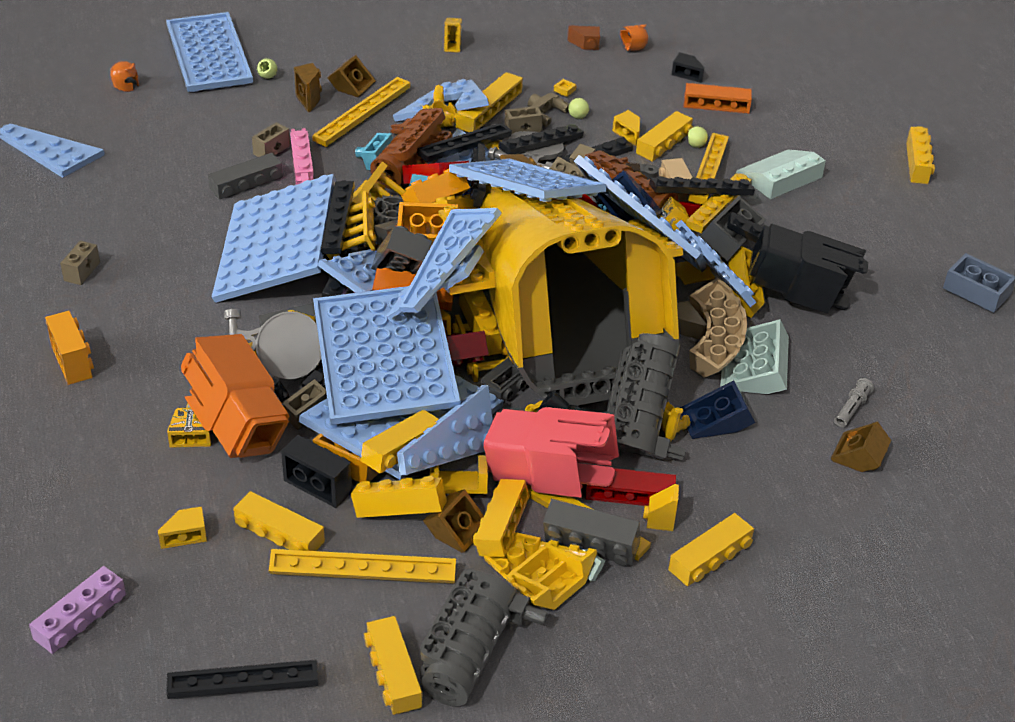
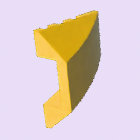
(544, 569)

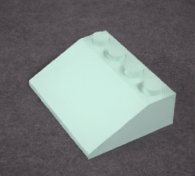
(784, 172)
(761, 360)

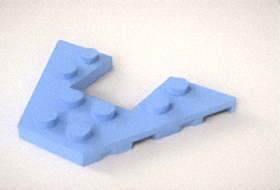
(465, 90)
(460, 273)

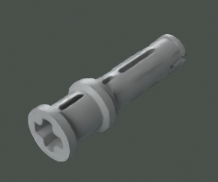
(856, 397)

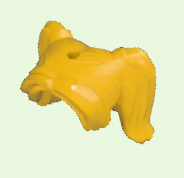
(449, 111)
(671, 421)

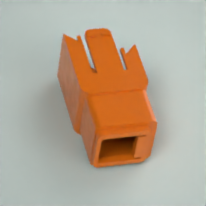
(240, 401)

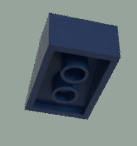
(630, 186)
(718, 412)

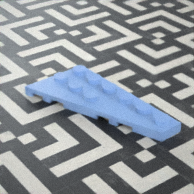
(53, 152)
(454, 241)
(718, 266)
(352, 270)
(454, 436)

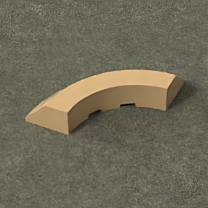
(724, 331)

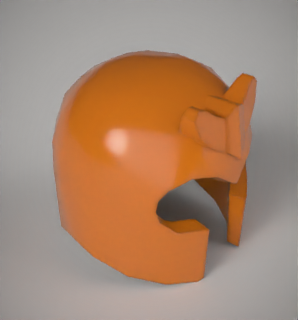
(636, 40)
(121, 71)

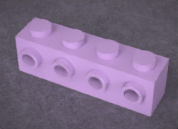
(77, 609)

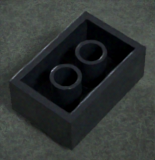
(316, 471)

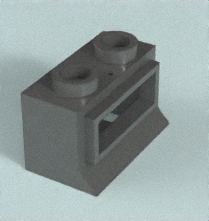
(510, 387)

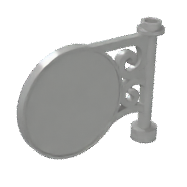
(537, 155)
(284, 343)

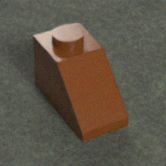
(584, 36)

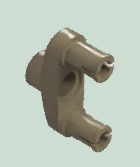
(546, 103)

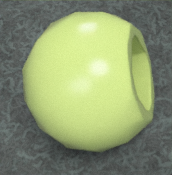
(267, 68)
(578, 108)
(697, 137)

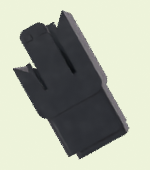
(806, 266)

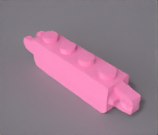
(301, 156)

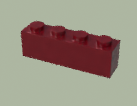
(467, 346)

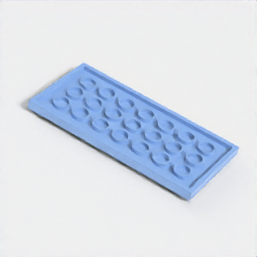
(209, 52)
(528, 179)

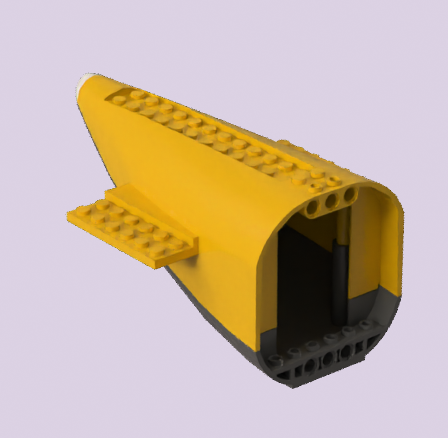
(572, 290)

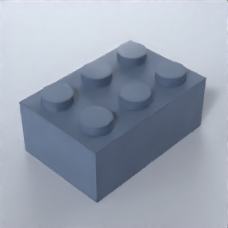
(979, 282)

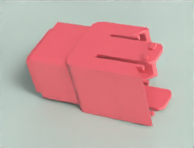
(548, 445)

